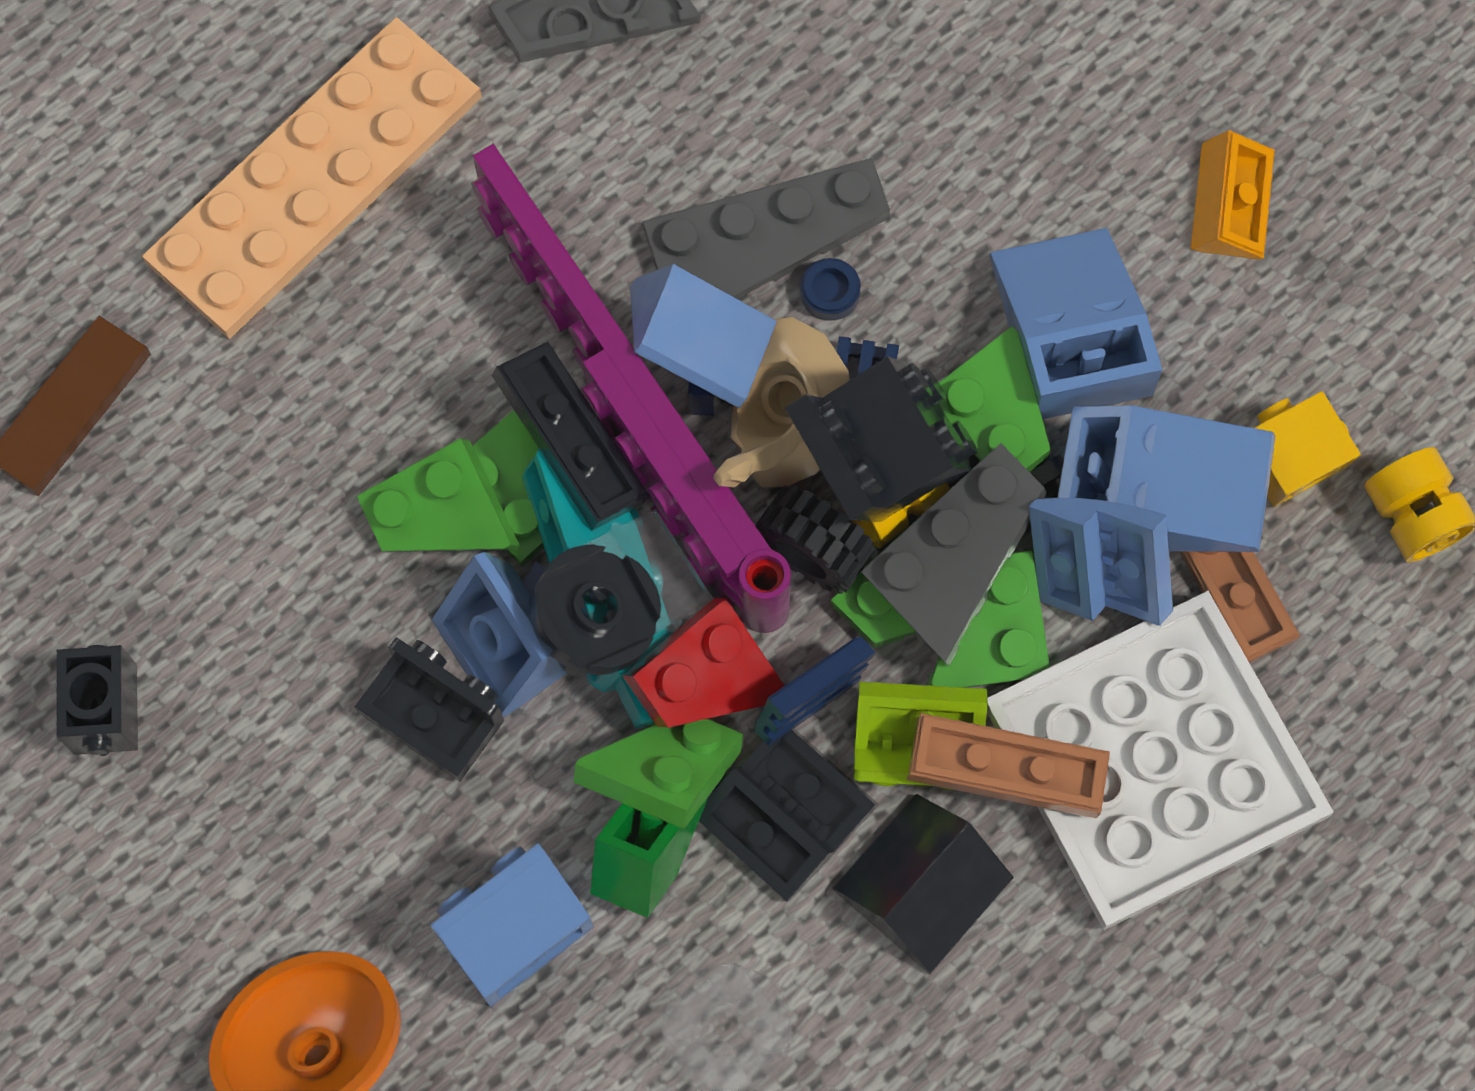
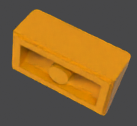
(1233, 196)

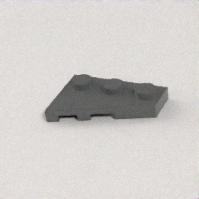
(562, 26)
(953, 552)

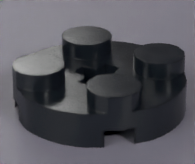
(579, 642)

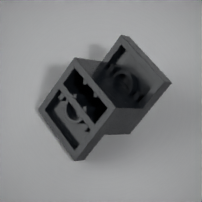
(883, 439)

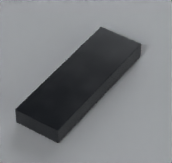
(570, 435)

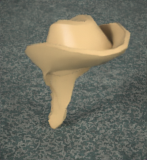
(770, 447)

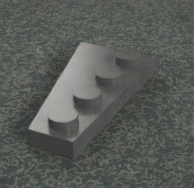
(769, 230)

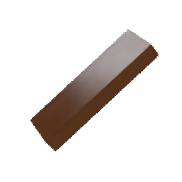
(70, 404)

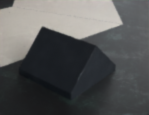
(925, 881)

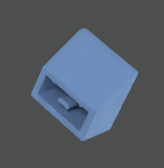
(511, 922)

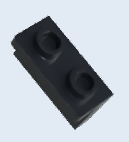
(431, 708)

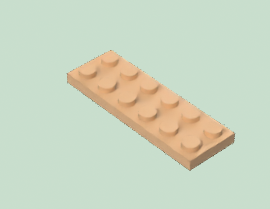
(312, 177)

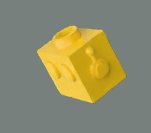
(1307, 446)

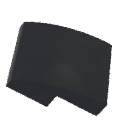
(786, 812)

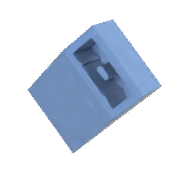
(1078, 322)
(1192, 469)

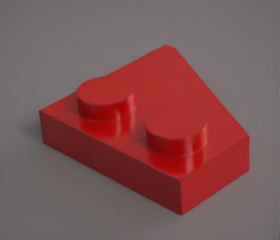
(703, 670)

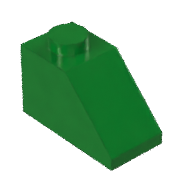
(638, 858)

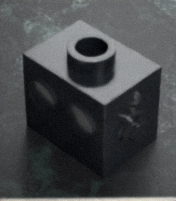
(90, 679)

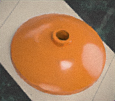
(308, 1027)

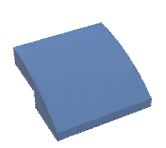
(1101, 557)

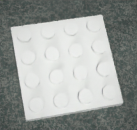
(1193, 763)

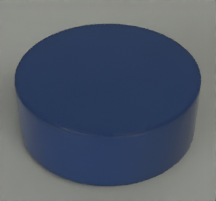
(830, 289)

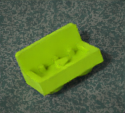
(888, 724)

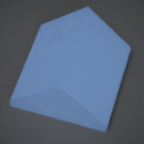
(699, 332)
(492, 632)

